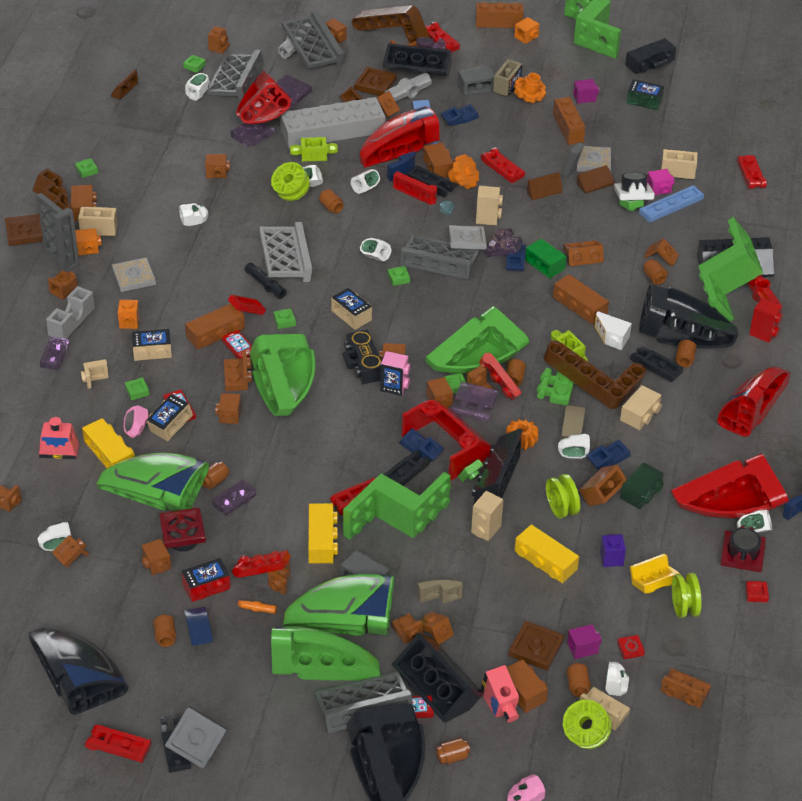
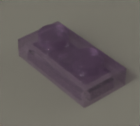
(54, 353)
(234, 497)

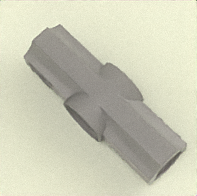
(288, 48)
(410, 87)

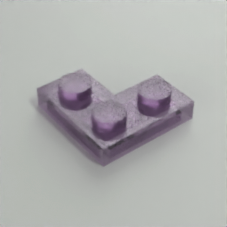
(294, 88)
(503, 243)

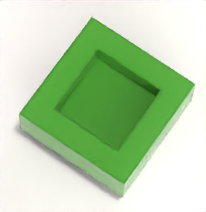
(194, 63)
(86, 168)
(631, 205)
(398, 275)
(284, 318)
(454, 381)
(136, 388)
(471, 471)

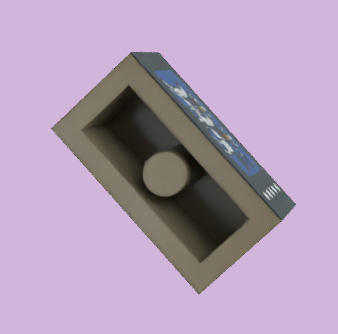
(506, 77)

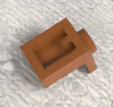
(478, 377)
(9, 497)
(70, 550)
(278, 579)
(407, 627)

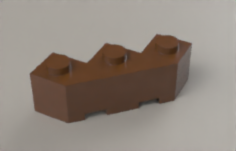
(51, 186)

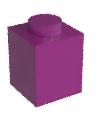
(585, 91)
(584, 641)

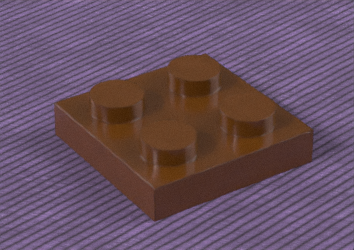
(375, 81)
(23, 229)
(536, 645)

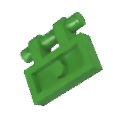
(561, 388)

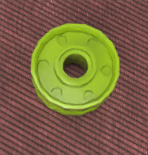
(290, 181)
(562, 496)
(686, 595)
(596, 734)

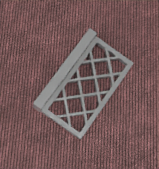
(299, 251)

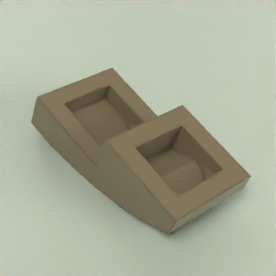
(573, 421)
(445, 589)

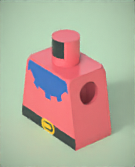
(58, 440)
(500, 693)

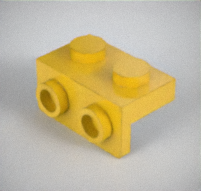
(652, 574)

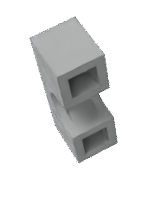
(79, 306)

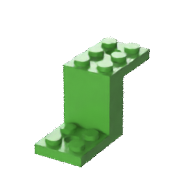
(593, 24)
(730, 269)
(396, 506)

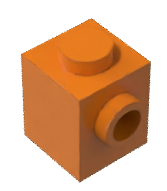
(526, 30)
(87, 241)
(128, 314)

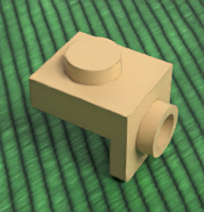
(94, 371)

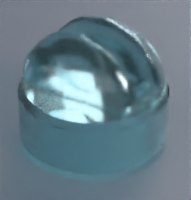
(447, 207)

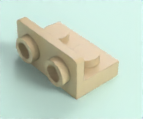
(614, 708)

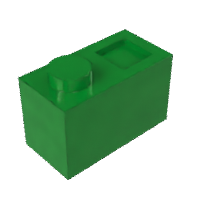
(545, 258)

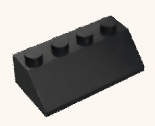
(417, 59)
(709, 248)
(500, 465)
(436, 674)

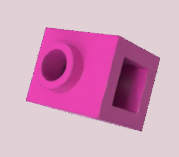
(660, 181)

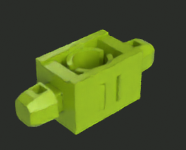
(313, 149)
(570, 341)

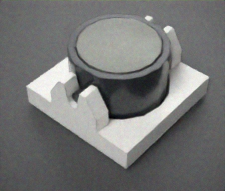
(634, 187)

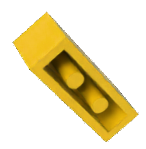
(106, 443)
(322, 533)
(546, 553)

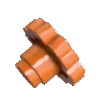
(530, 88)
(464, 172)

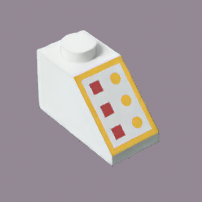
(612, 330)

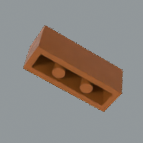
(498, 14)
(569, 120)
(580, 298)
(214, 325)

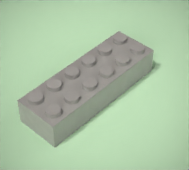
(332, 121)

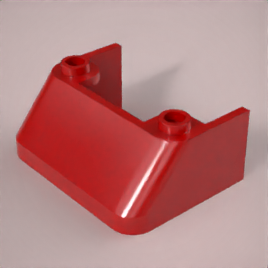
(471, 442)

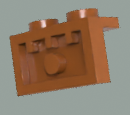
(584, 252)
(236, 373)
(685, 688)

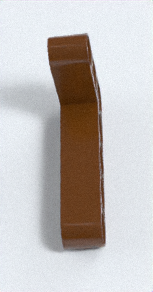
(405, 16)
(591, 379)

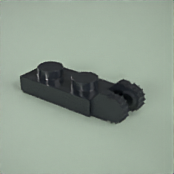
(430, 178)
(657, 363)
(408, 468)
(174, 761)

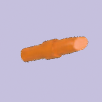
(257, 606)

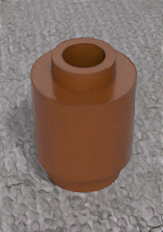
(331, 201)
(655, 272)
(685, 353)
(516, 371)
(216, 474)
(164, 630)
(578, 679)
(452, 751)

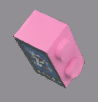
(394, 373)

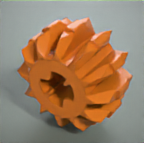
(529, 435)

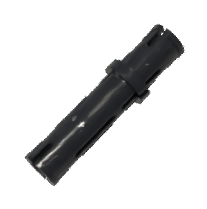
(269, 284)

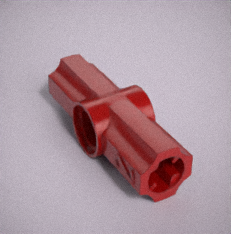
(761, 288)

